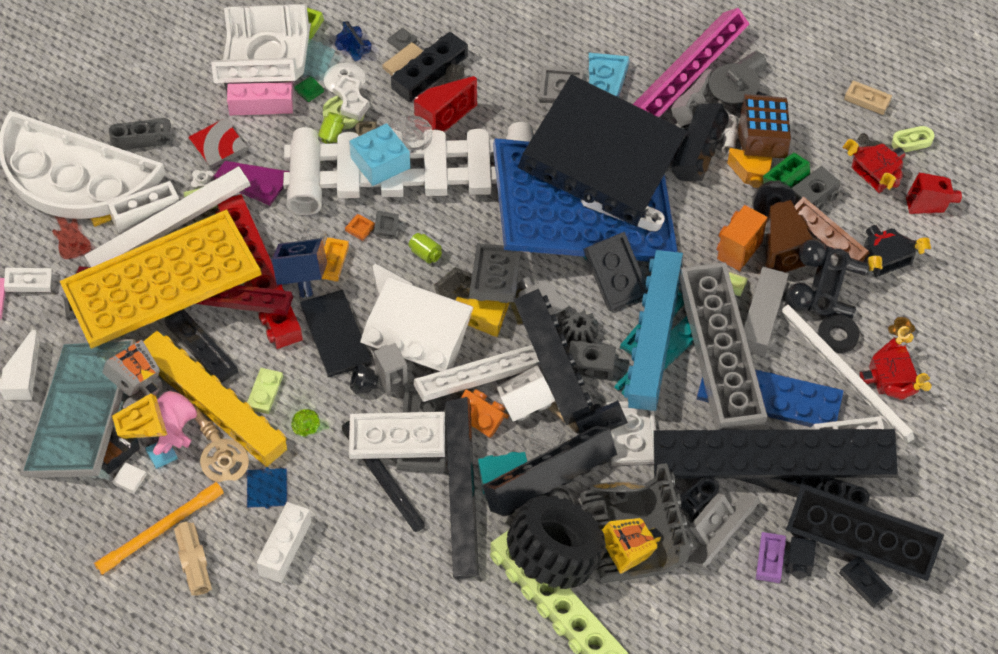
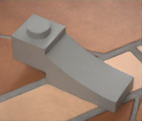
(686, 105)

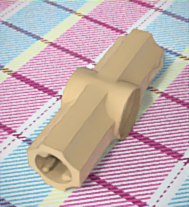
(192, 558)

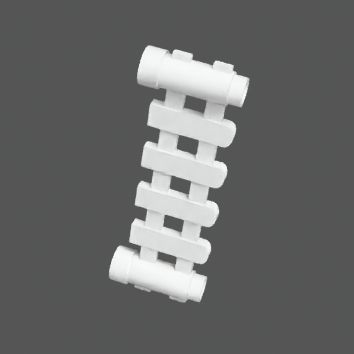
(306, 179)

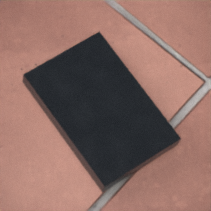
(616, 271)

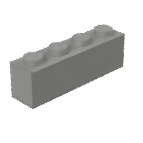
(764, 310)

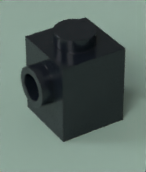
(800, 557)

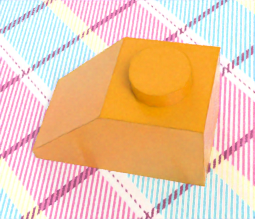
(749, 168)

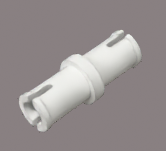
(730, 134)

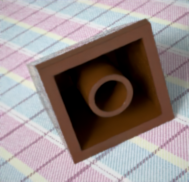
(784, 237)

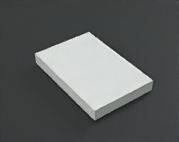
(635, 438)

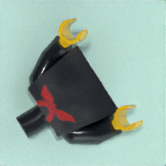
(891, 250)

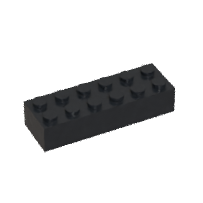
(865, 531)

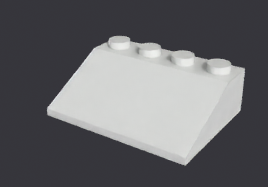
(419, 322)

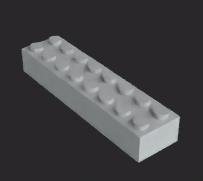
(722, 348)

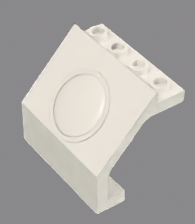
(263, 44)

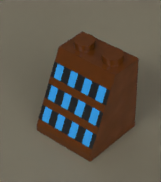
(764, 126)

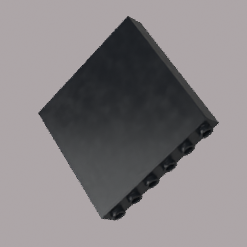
(602, 149)

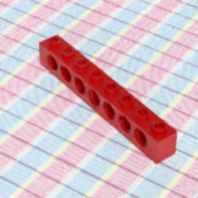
(289, 330)

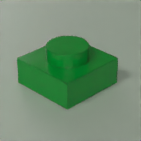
(309, 89)

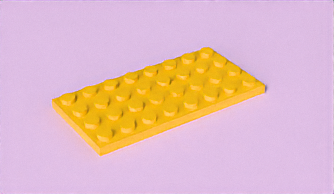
(159, 278)

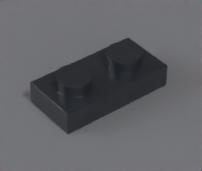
(865, 581)

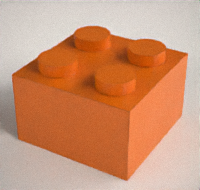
(741, 237)

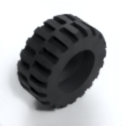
(556, 542)

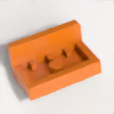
(484, 414)

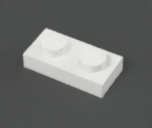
(28, 279)

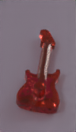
(70, 239)

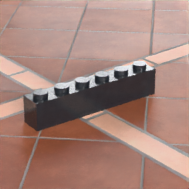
(552, 355)
(549, 470)

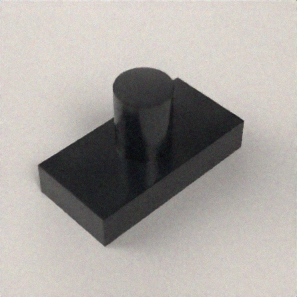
(606, 416)

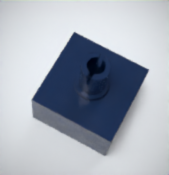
(300, 264)

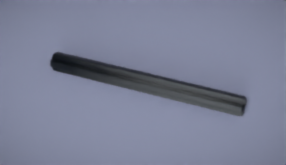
(391, 488)

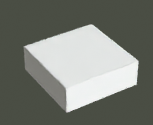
(129, 478)

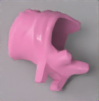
(176, 412)

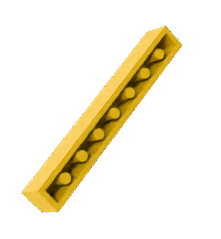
(216, 401)

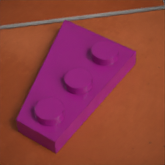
(264, 181)

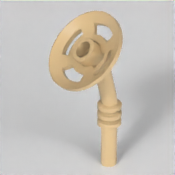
(222, 454)

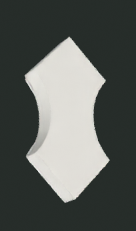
(353, 103)

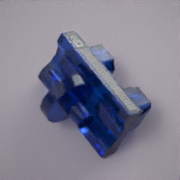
(351, 41)

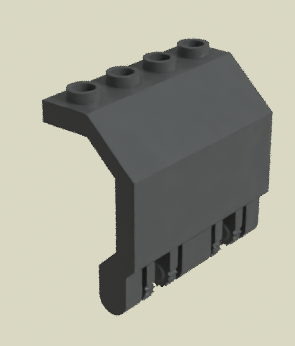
(658, 509)

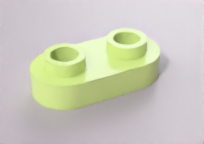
(911, 138)

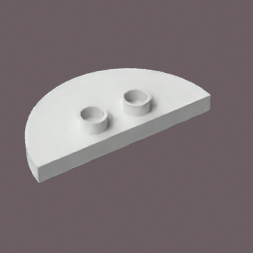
(68, 171)

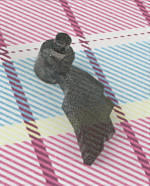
(864, 139)

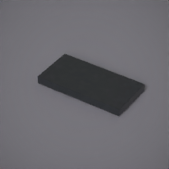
(335, 333)

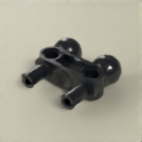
(826, 282)

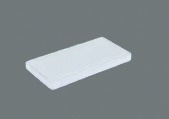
(397, 435)

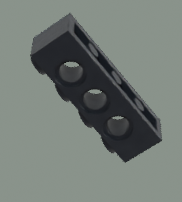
(428, 66)

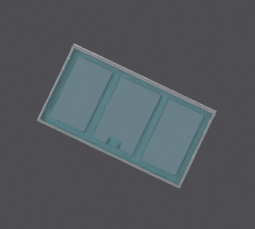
(75, 413)

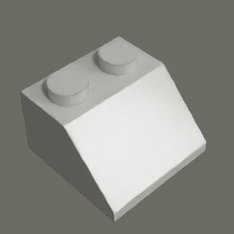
(525, 394)

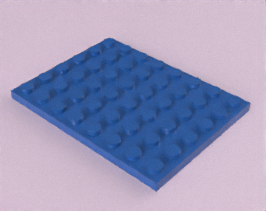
(554, 222)

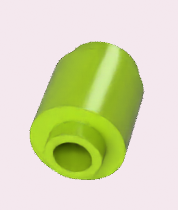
(331, 128)
(425, 248)

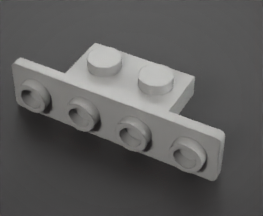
(717, 525)

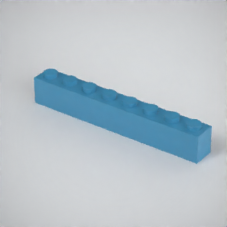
(655, 331)

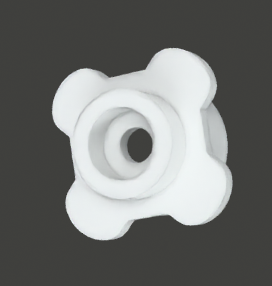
(197, 175)

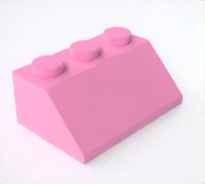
(260, 98)

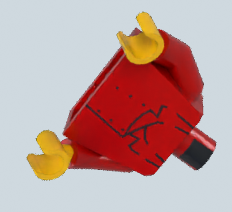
(877, 164)
(894, 371)

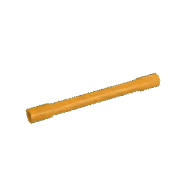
(115, 557)

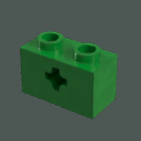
(790, 170)

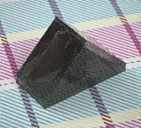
(454, 284)

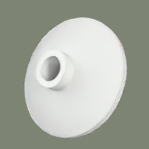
(335, 72)

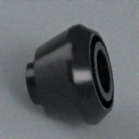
(363, 379)

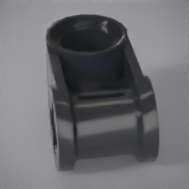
(695, 500)

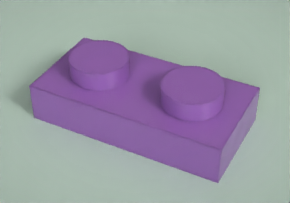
(770, 557)

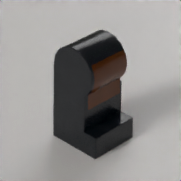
(118, 452)

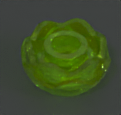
(311, 424)

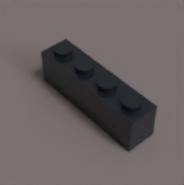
(700, 142)

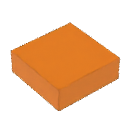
(360, 227)

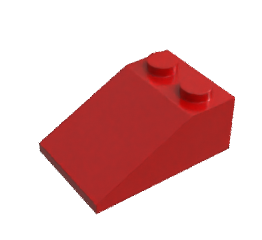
(447, 103)

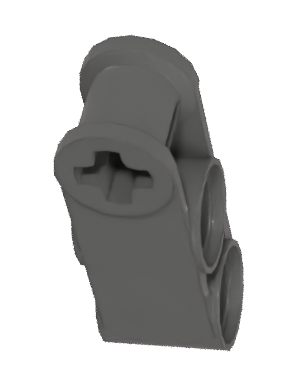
(140, 134)

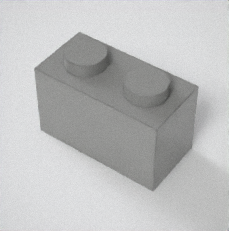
(391, 368)

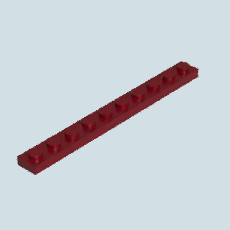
(247, 299)

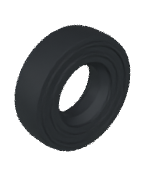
(844, 323)

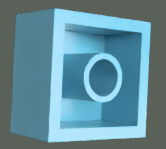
(379, 154)

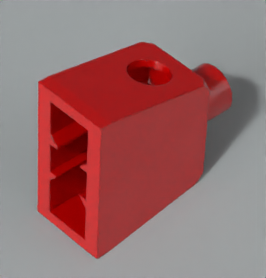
(931, 194)

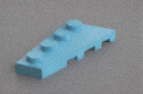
(608, 71)

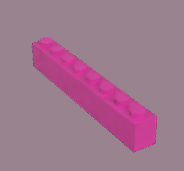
(692, 62)

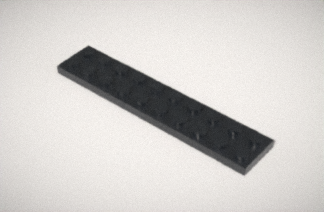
(777, 453)

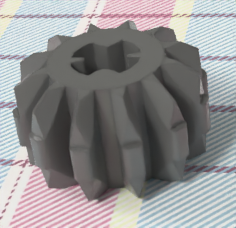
(579, 327)

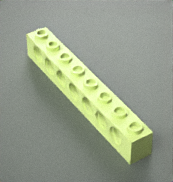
(547, 606)

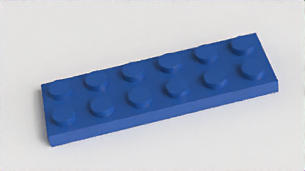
(794, 399)

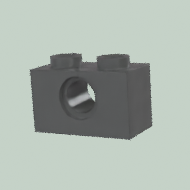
(818, 187)
(601, 367)

